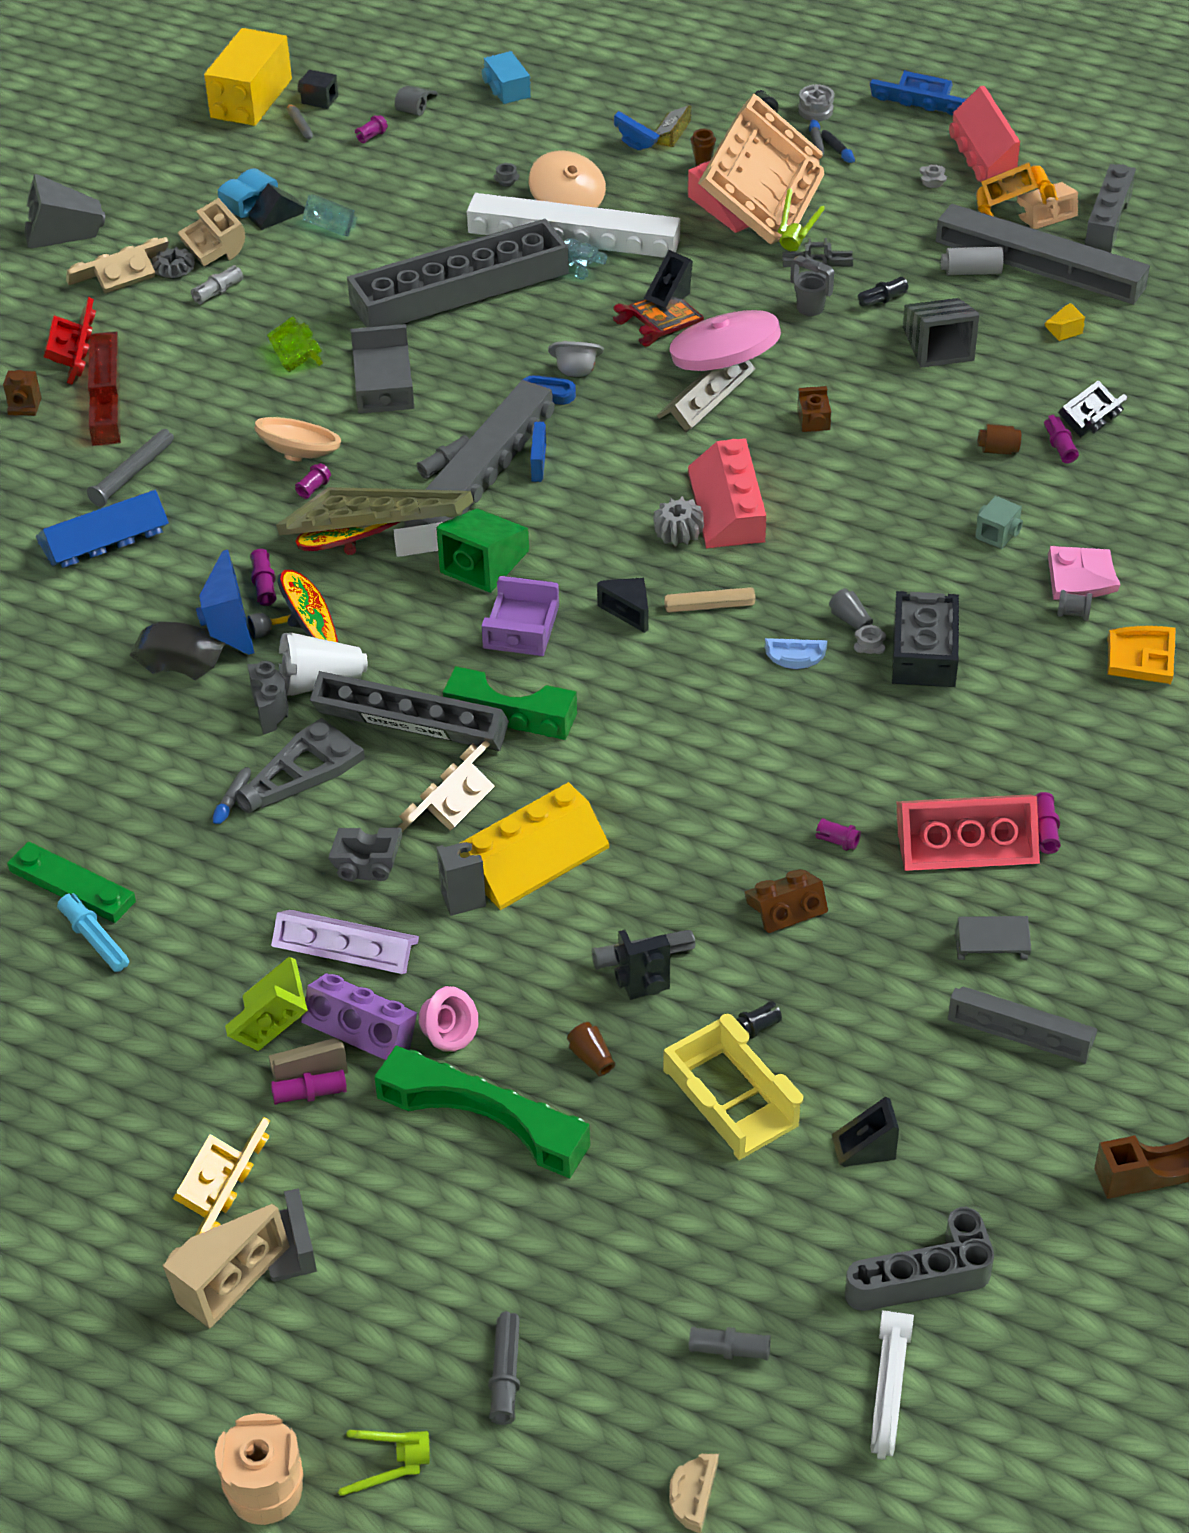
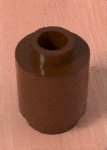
(999, 439)

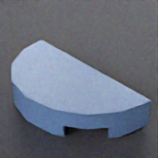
(795, 653)

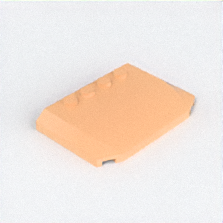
(757, 167)

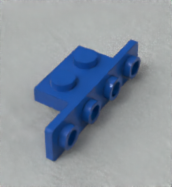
(918, 90)

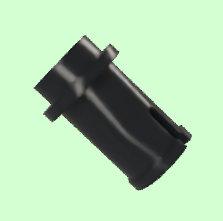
(759, 1018)

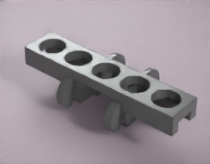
(830, 257)

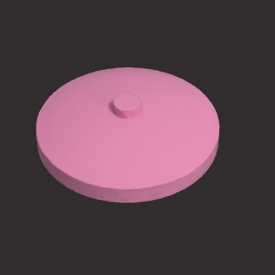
(725, 340)

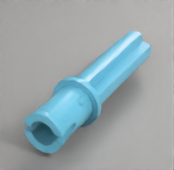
(85, 923)

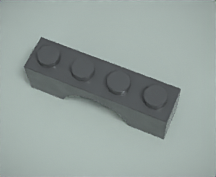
(1107, 211)

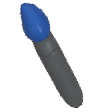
(814, 129)
(223, 809)

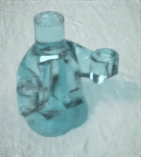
(583, 255)

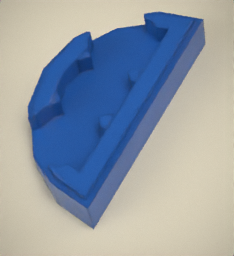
(634, 133)

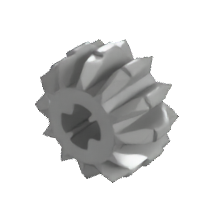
(678, 521)

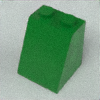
(480, 548)

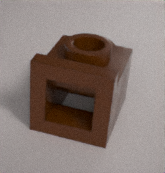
(22, 392)
(814, 409)

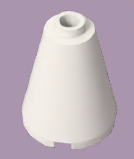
(308, 655)

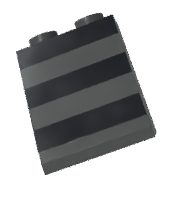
(941, 331)

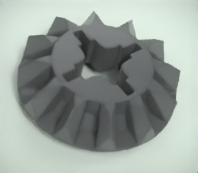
(182, 262)

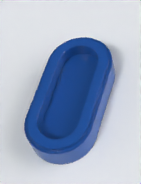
(562, 389)

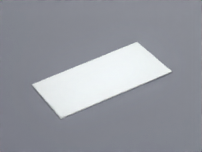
(416, 539)

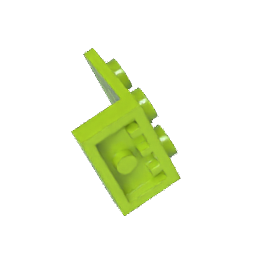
(269, 1007)

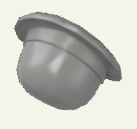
(575, 358)

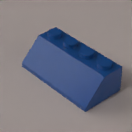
(103, 528)

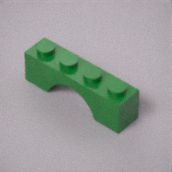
(543, 713)

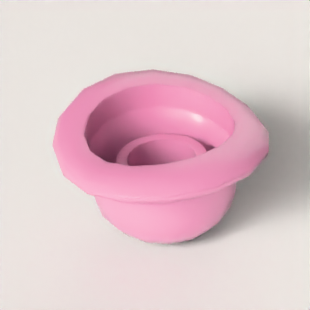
(449, 1019)

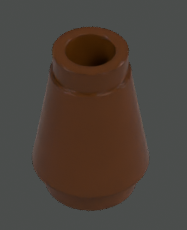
(703, 145)
(591, 1048)

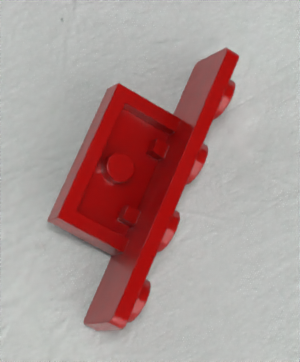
(67, 341)

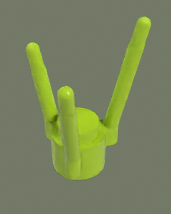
(795, 233)
(410, 1447)

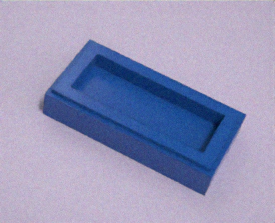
(538, 452)

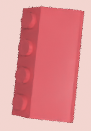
(984, 135)
(728, 495)
(968, 832)

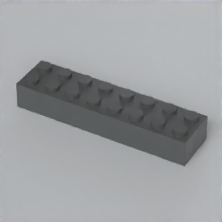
(458, 275)

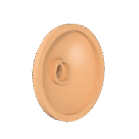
(567, 179)
(296, 437)

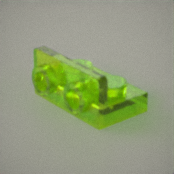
(294, 344)

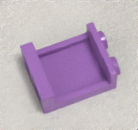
(521, 616)

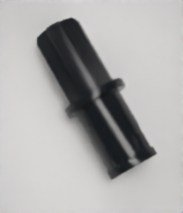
(883, 292)

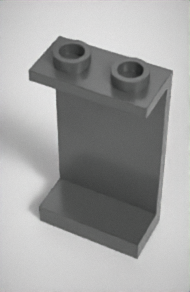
(382, 369)

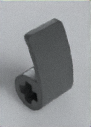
(412, 99)

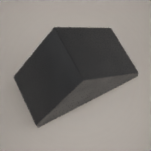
(274, 207)
(671, 281)
(625, 600)
(869, 1136)

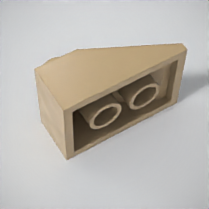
(224, 1262)

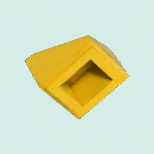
(1066, 323)

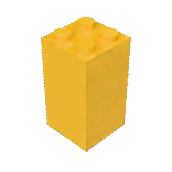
(248, 76)

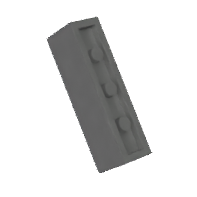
(1022, 1024)

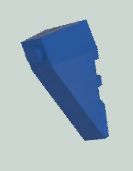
(223, 607)

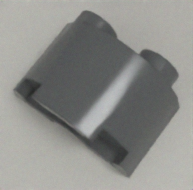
(268, 694)
(365, 855)

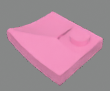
(1082, 571)

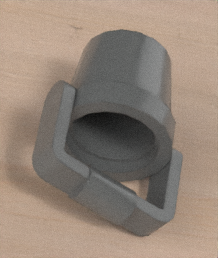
(811, 286)

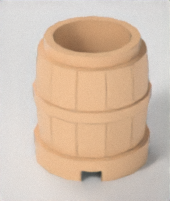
(260, 1468)

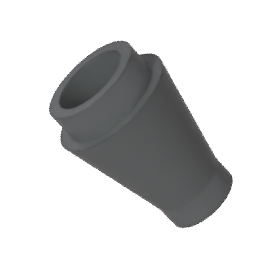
(849, 609)

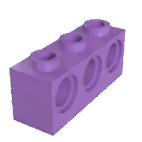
(358, 1016)

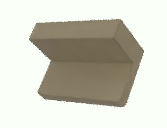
(313, 1058)

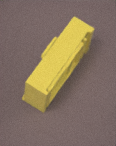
(778, 1091)

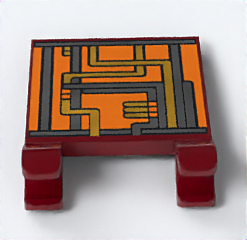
(657, 320)

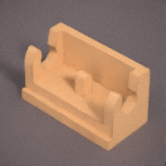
(1042, 215)

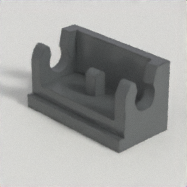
(461, 878)
(993, 935)

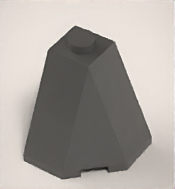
(60, 214)

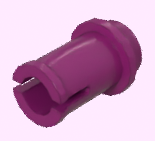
(376, 126)
(317, 476)
(838, 834)

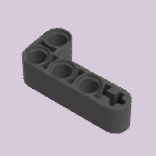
(864, 1277)

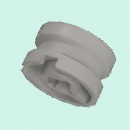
(816, 102)

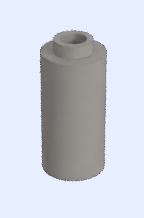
(972, 261)

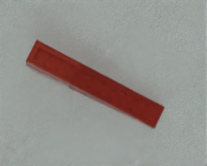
(104, 389)

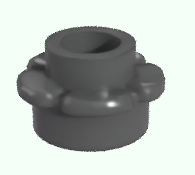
(506, 174)

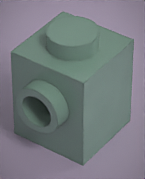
(998, 522)

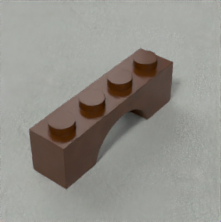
(1131, 1167)

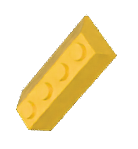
(537, 844)

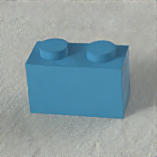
(506, 77)

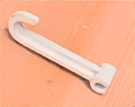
(896, 1333)

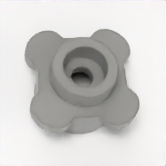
(933, 176)
(870, 640)

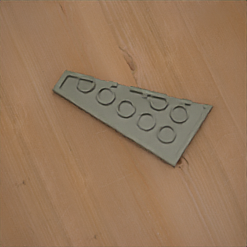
(370, 506)

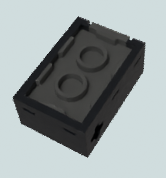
(925, 639)

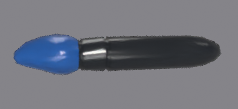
(838, 146)

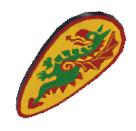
(307, 606)

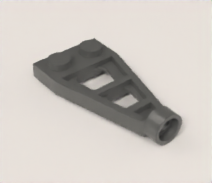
(321, 740)

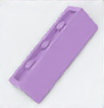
(343, 941)

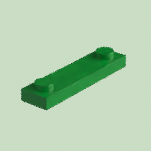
(66, 877)

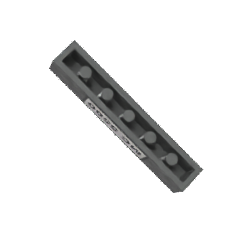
(409, 710)

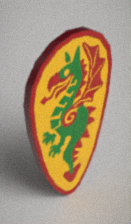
(331, 538)

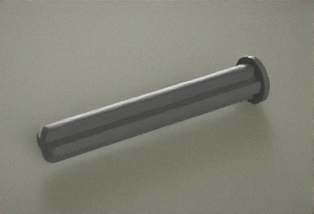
(123, 473)

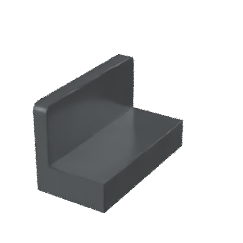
(299, 1256)

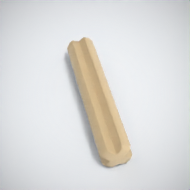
(709, 600)

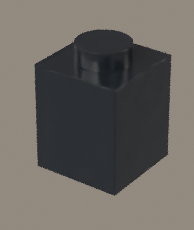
(318, 89)

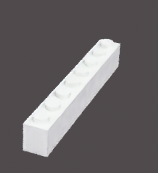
(597, 226)

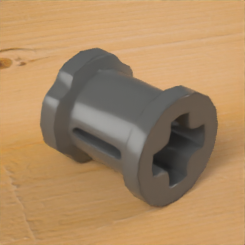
(1074, 605)

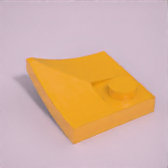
(1142, 653)

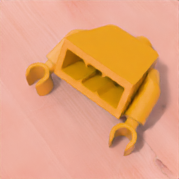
(1012, 184)

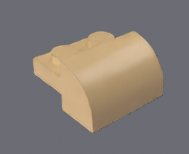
(214, 233)

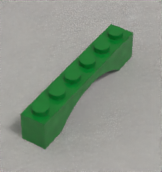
(421, 1083)

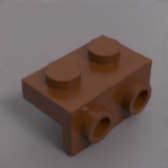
(788, 899)

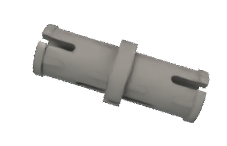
(216, 284)

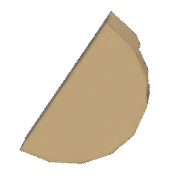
(692, 1490)

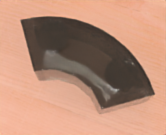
(177, 649)

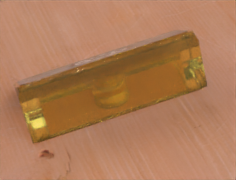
(673, 126)

